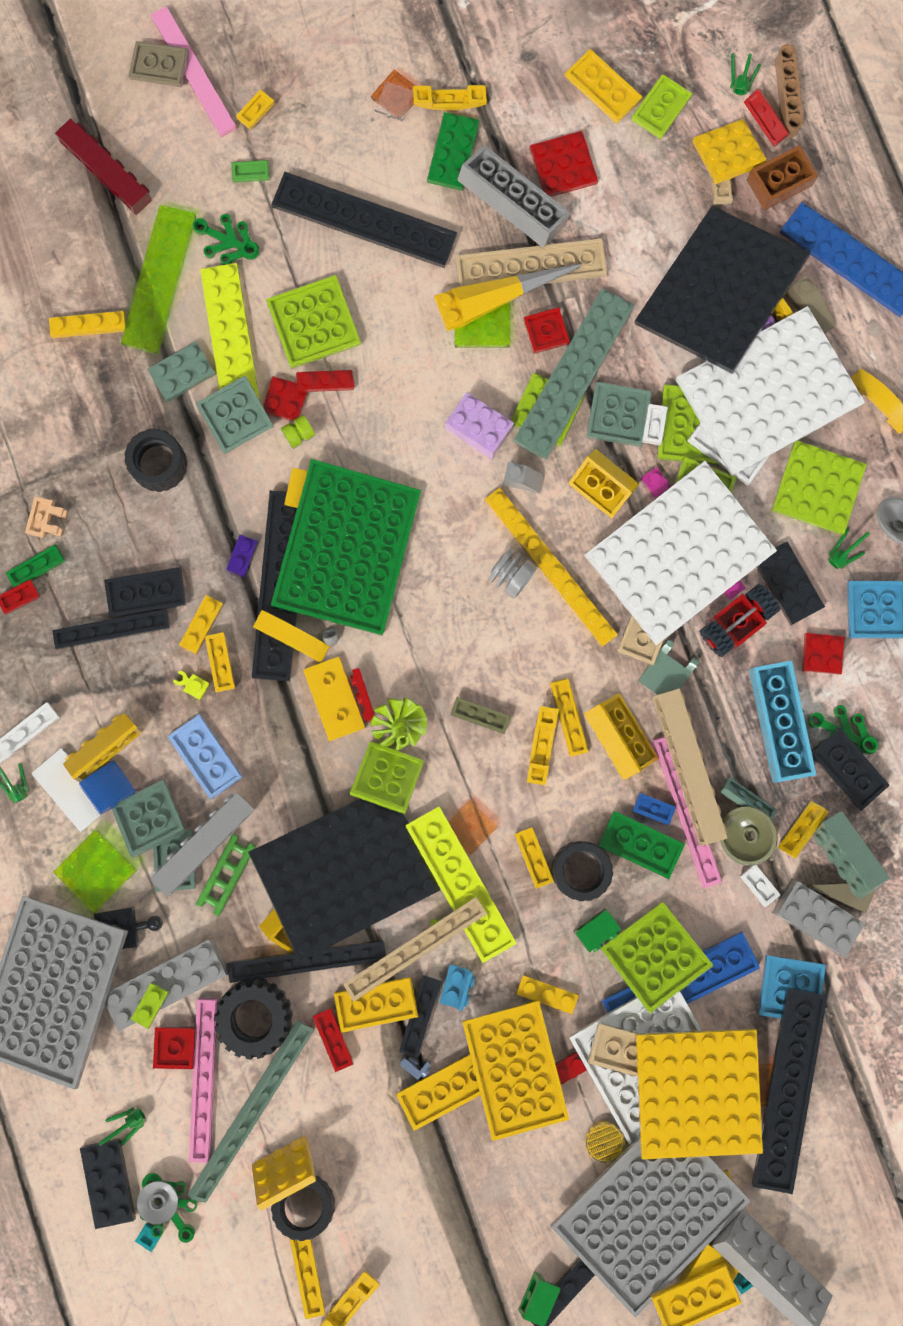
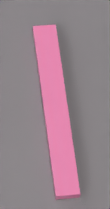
(194, 73)
(701, 855)
(203, 1080)

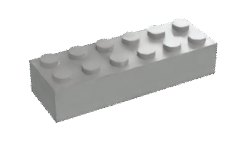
(513, 196)
(202, 844)
(178, 976)
(773, 1271)

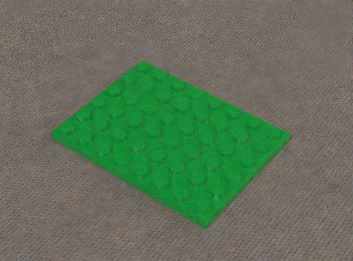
(346, 547)

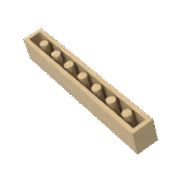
(690, 767)

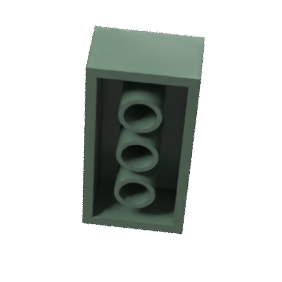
(850, 856)

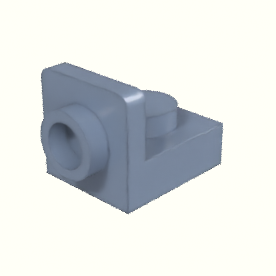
(411, 1065)

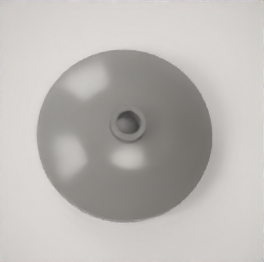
(891, 518)

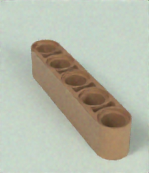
(791, 83)

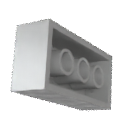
(818, 918)

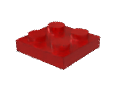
(546, 330)
(284, 400)
(823, 653)
(174, 1048)

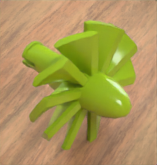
(405, 722)

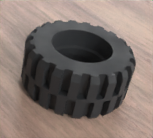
(231, 1034)

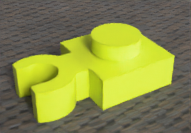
(194, 686)

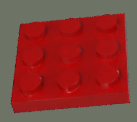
(563, 164)

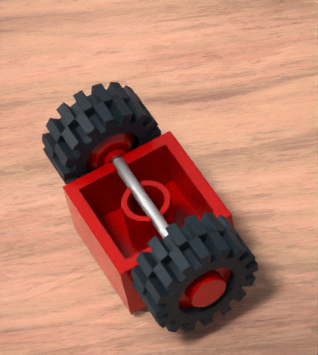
(739, 620)

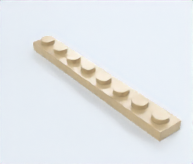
(415, 949)

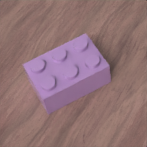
(479, 425)

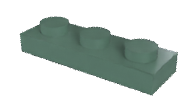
(744, 797)

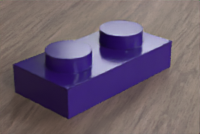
(242, 555)

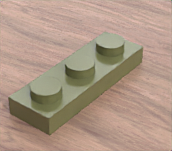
(480, 715)

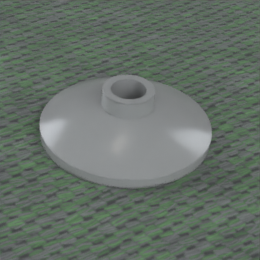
(153, 1212)

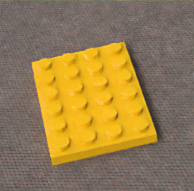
(515, 1070)

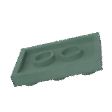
(181, 371)
(164, 850)

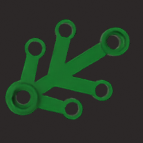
(229, 240)
(847, 729)
(176, 1219)

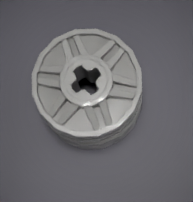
(512, 573)

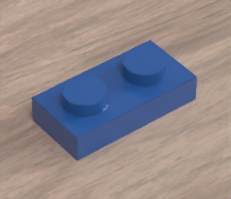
(654, 809)

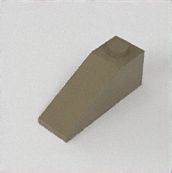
(806, 294)
(841, 893)

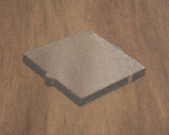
(394, 101)

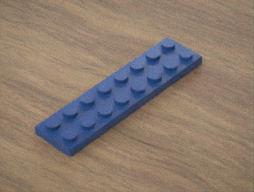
(846, 257)
(730, 962)

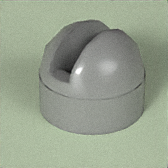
(330, 637)

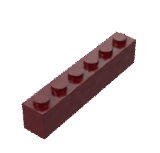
(103, 166)

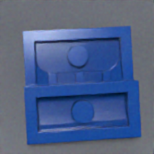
(107, 787)

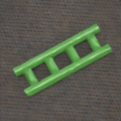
(227, 886)

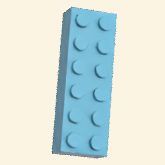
(782, 721)

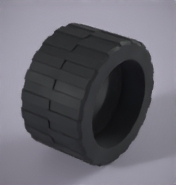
(140, 444)
(599, 887)
(303, 1233)

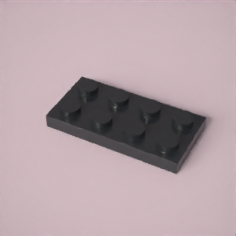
(790, 584)
(145, 592)
(849, 769)
(107, 1183)

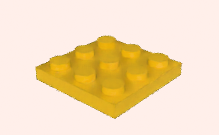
(729, 151)
(283, 1173)

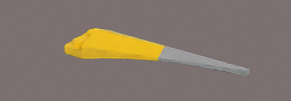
(473, 301)

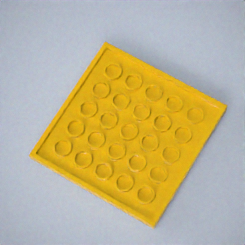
(698, 1093)

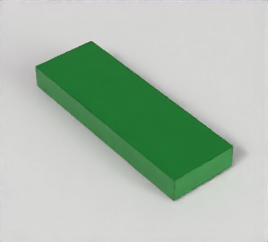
(36, 566)

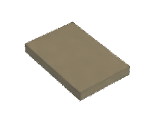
(158, 64)

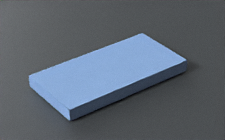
(205, 756)

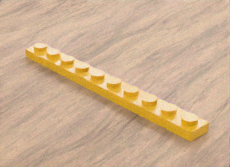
(550, 567)

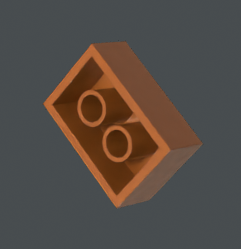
(782, 177)

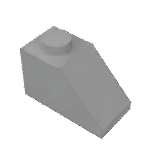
(523, 478)

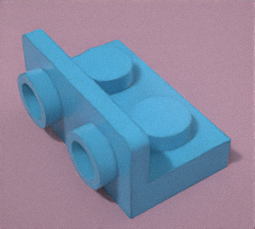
(456, 987)

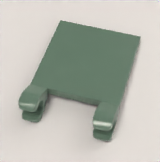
(666, 672)

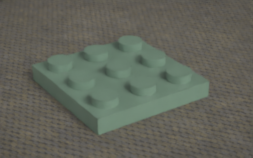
(234, 414)
(618, 414)
(148, 819)

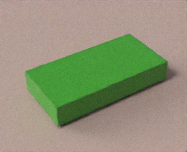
(250, 171)

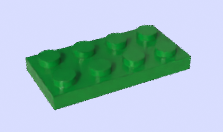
(452, 150)
(641, 845)

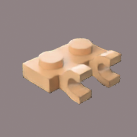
(40, 518)

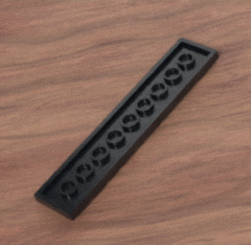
(364, 219)
(272, 657)
(789, 1090)

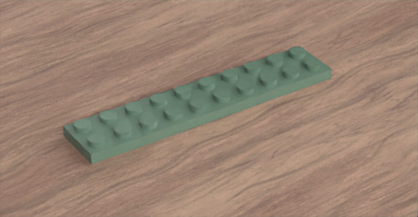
(573, 374)

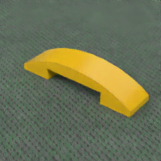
(449, 100)
(880, 397)
(291, 636)
(542, 745)
(351, 1300)

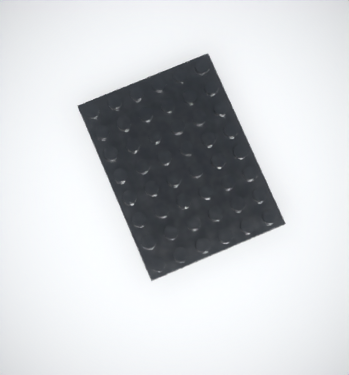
(722, 289)
(342, 874)

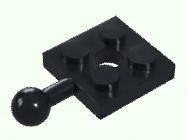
(126, 920)

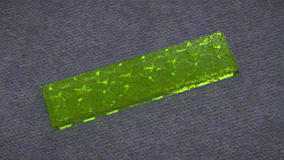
(158, 279)

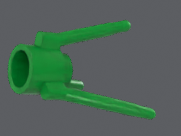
(741, 84)
(838, 559)
(15, 793)
(135, 1118)

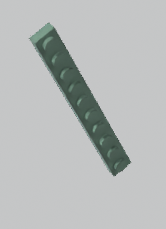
(251, 1112)

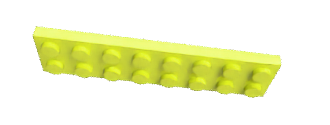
(228, 325)
(460, 881)

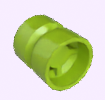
(298, 431)

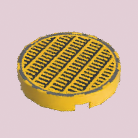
(604, 1142)

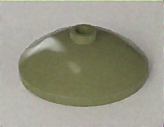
(740, 844)

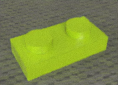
(150, 1005)

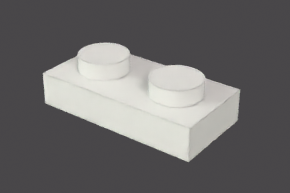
(654, 424)
(759, 885)

